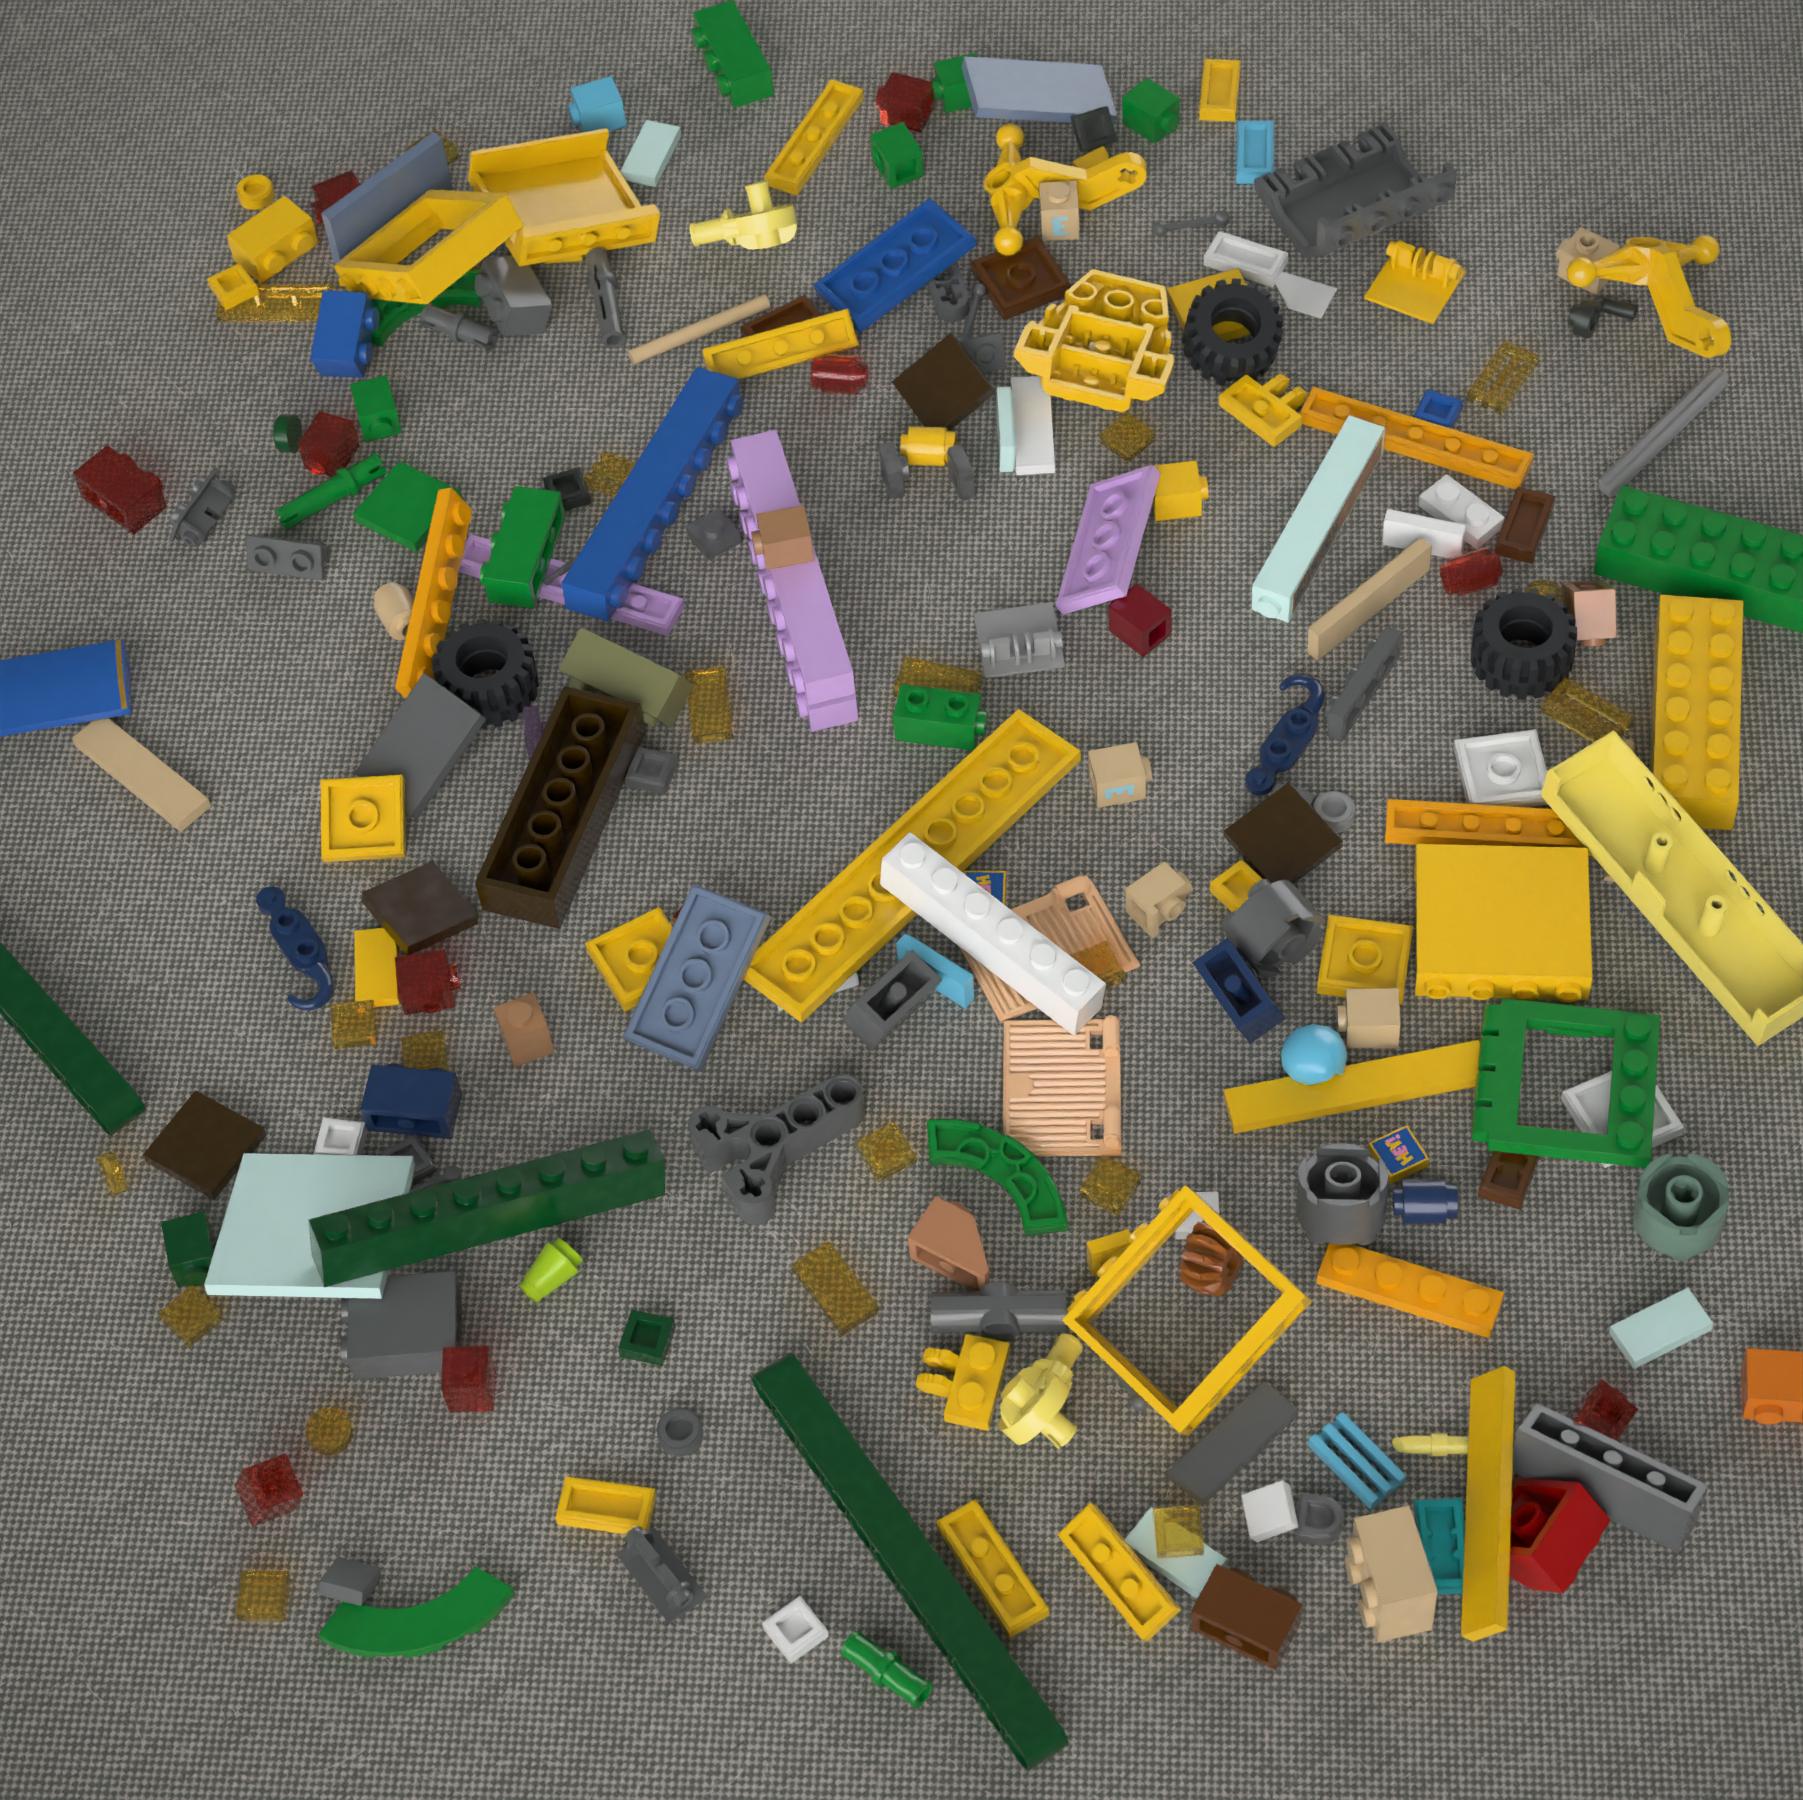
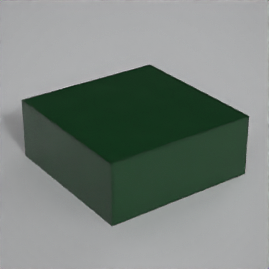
(647, 1337)

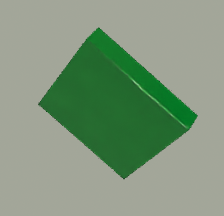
(402, 506)

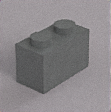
(513, 296)
(892, 1000)

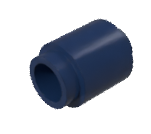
(1425, 1201)

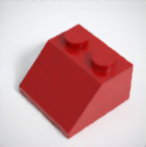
(1552, 1532)

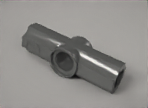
(998, 1311)

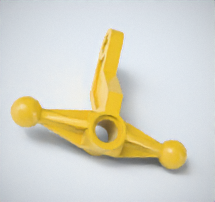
(1016, 183)
(1659, 267)

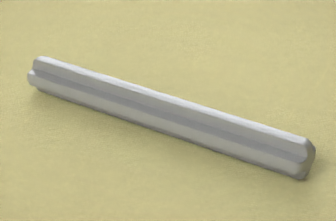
(1663, 431)

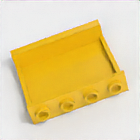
(565, 197)
(1502, 922)

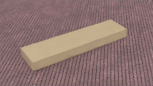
(1369, 598)
(142, 773)

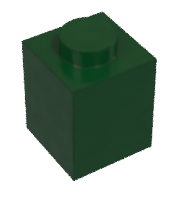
(189, 1248)

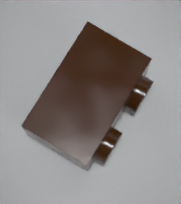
(1246, 1615)

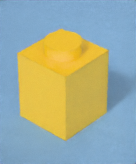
(1179, 491)

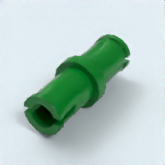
(887, 1669)

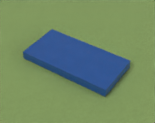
(895, 264)

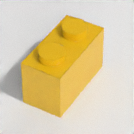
(272, 239)

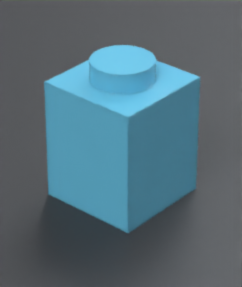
(597, 106)

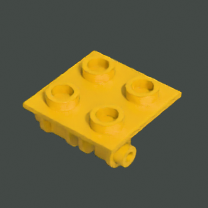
(1415, 282)

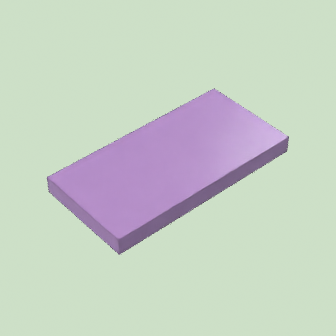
(1108, 540)

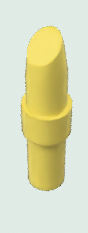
(1435, 1444)

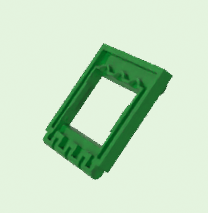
(1631, 1090)

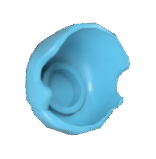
(1313, 1054)

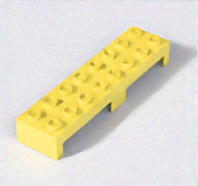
(1681, 884)

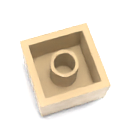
(1391, 1574)

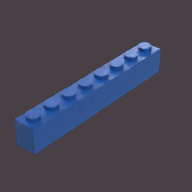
(652, 495)

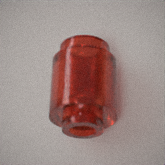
(839, 374)
(1471, 572)

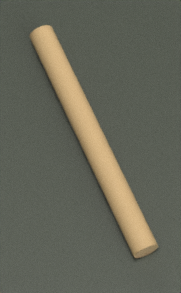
(699, 329)

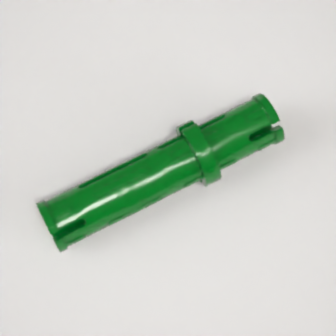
(332, 490)

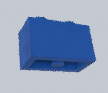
(344, 334)

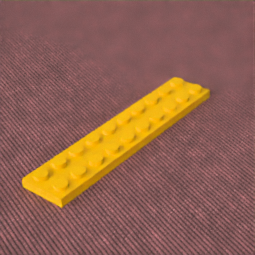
(955, 818)

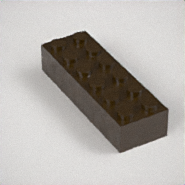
(560, 807)

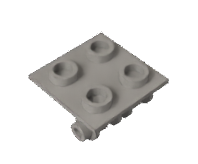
(1019, 640)

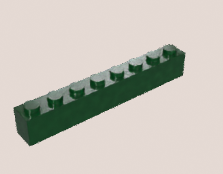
(486, 1207)

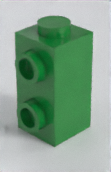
(939, 717)

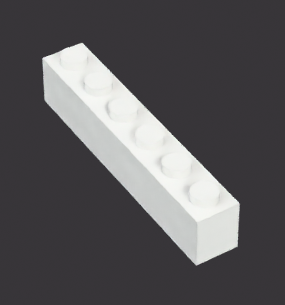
(992, 933)

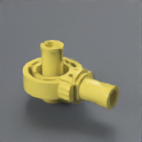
(757, 229)
(1038, 1393)

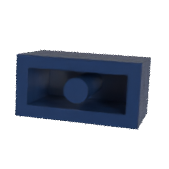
(1238, 990)
(411, 1101)

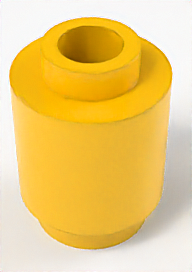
(927, 445)

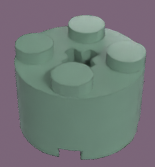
(1681, 1205)

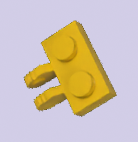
(1262, 409)
(975, 1382)

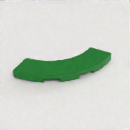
(395, 313)
(1006, 1163)
(418, 1628)

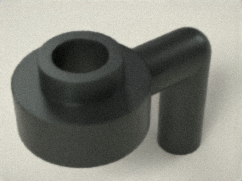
(1586, 314)

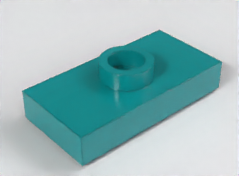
(1443, 1537)

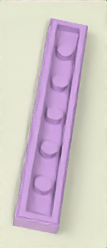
(642, 608)

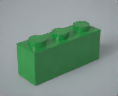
(732, 54)
(523, 547)

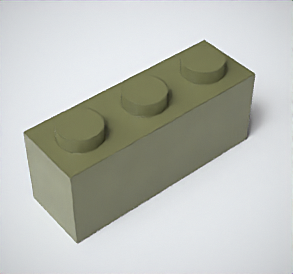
(622, 674)

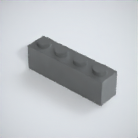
(1620, 1480)

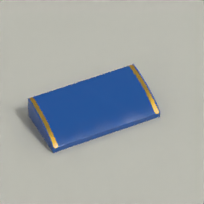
(64, 687)

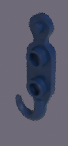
(1288, 737)
(299, 945)

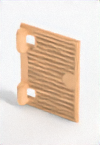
(1066, 929)
(1062, 1087)

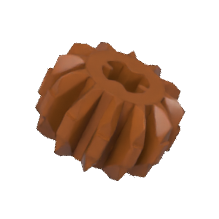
(1209, 1261)

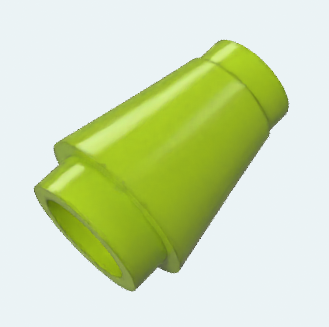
(550, 1270)

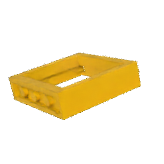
(479, 225)
(1234, 1366)

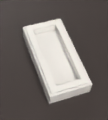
(1253, 260)
(1404, 529)

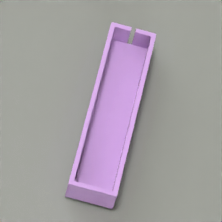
(798, 593)

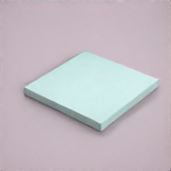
(266, 1223)

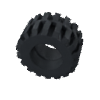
(1239, 305)
(1530, 619)
(482, 649)

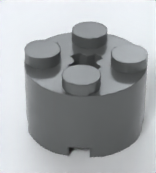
(1274, 926)
(1342, 1195)

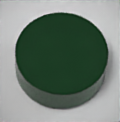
(287, 433)

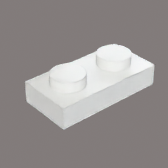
(1454, 503)

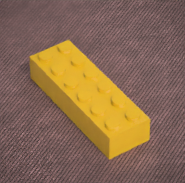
(1698, 706)

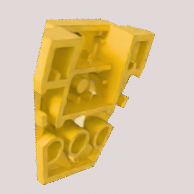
(1102, 342)

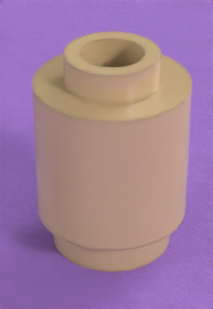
(394, 608)

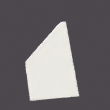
(1304, 294)

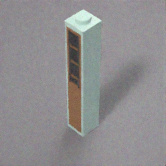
(1318, 519)

